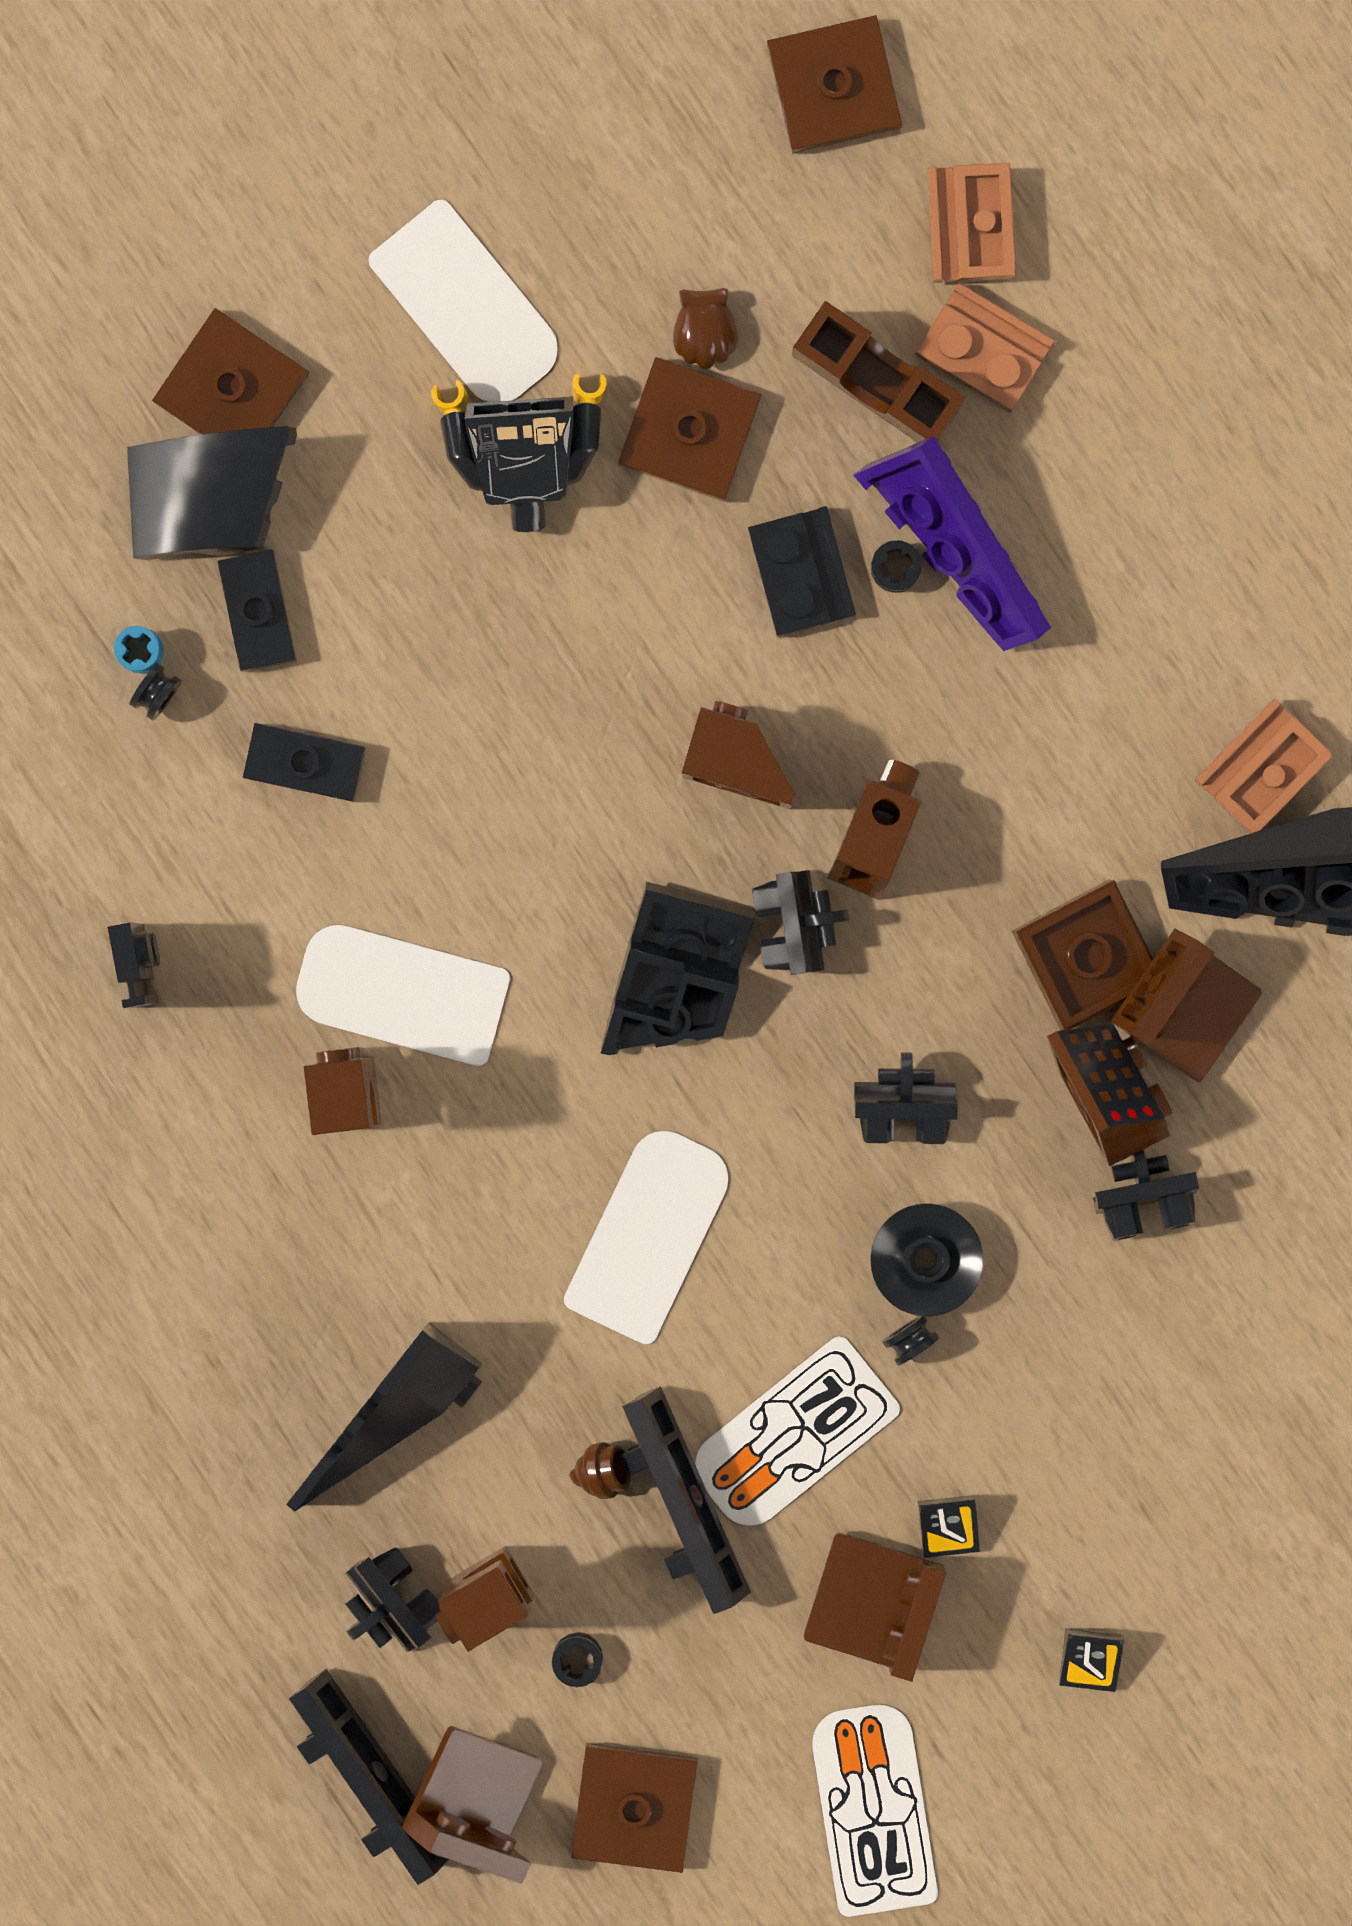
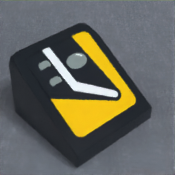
(948, 1526)
(1091, 1660)

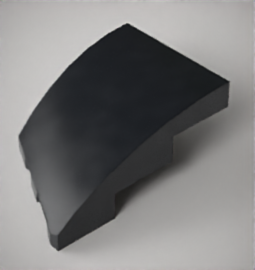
(205, 491)
(677, 970)

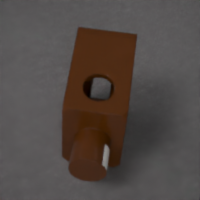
(870, 848)

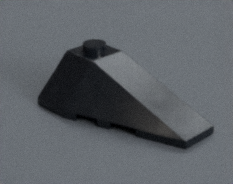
(1277, 872)
(410, 1396)

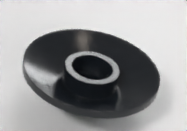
(933, 1289)

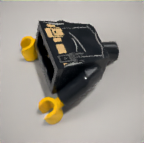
(522, 447)

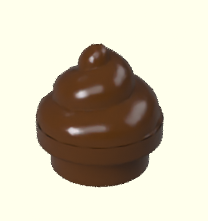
(601, 1471)

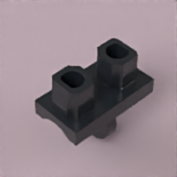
(805, 922)
(905, 1095)
(1122, 1203)
(405, 1621)

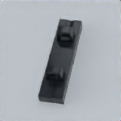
(686, 1499)
(365, 1768)

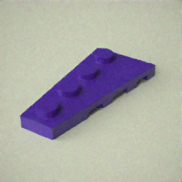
(958, 540)

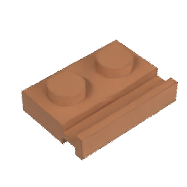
(971, 222)
(984, 347)
(1263, 767)

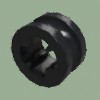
(881, 558)
(155, 692)
(910, 1340)
(564, 1649)

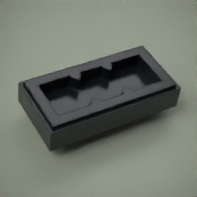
(257, 610)
(304, 762)

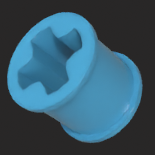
(123, 652)

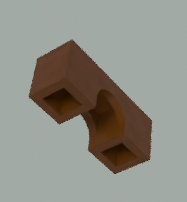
(876, 378)
(342, 1092)
(484, 1600)

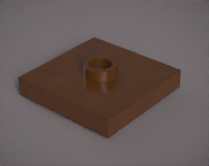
(834, 84)
(229, 380)
(689, 429)
(1085, 954)
(634, 1808)

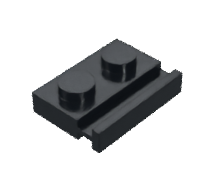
(801, 571)
(133, 958)

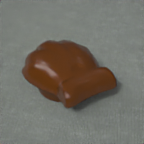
(704, 327)

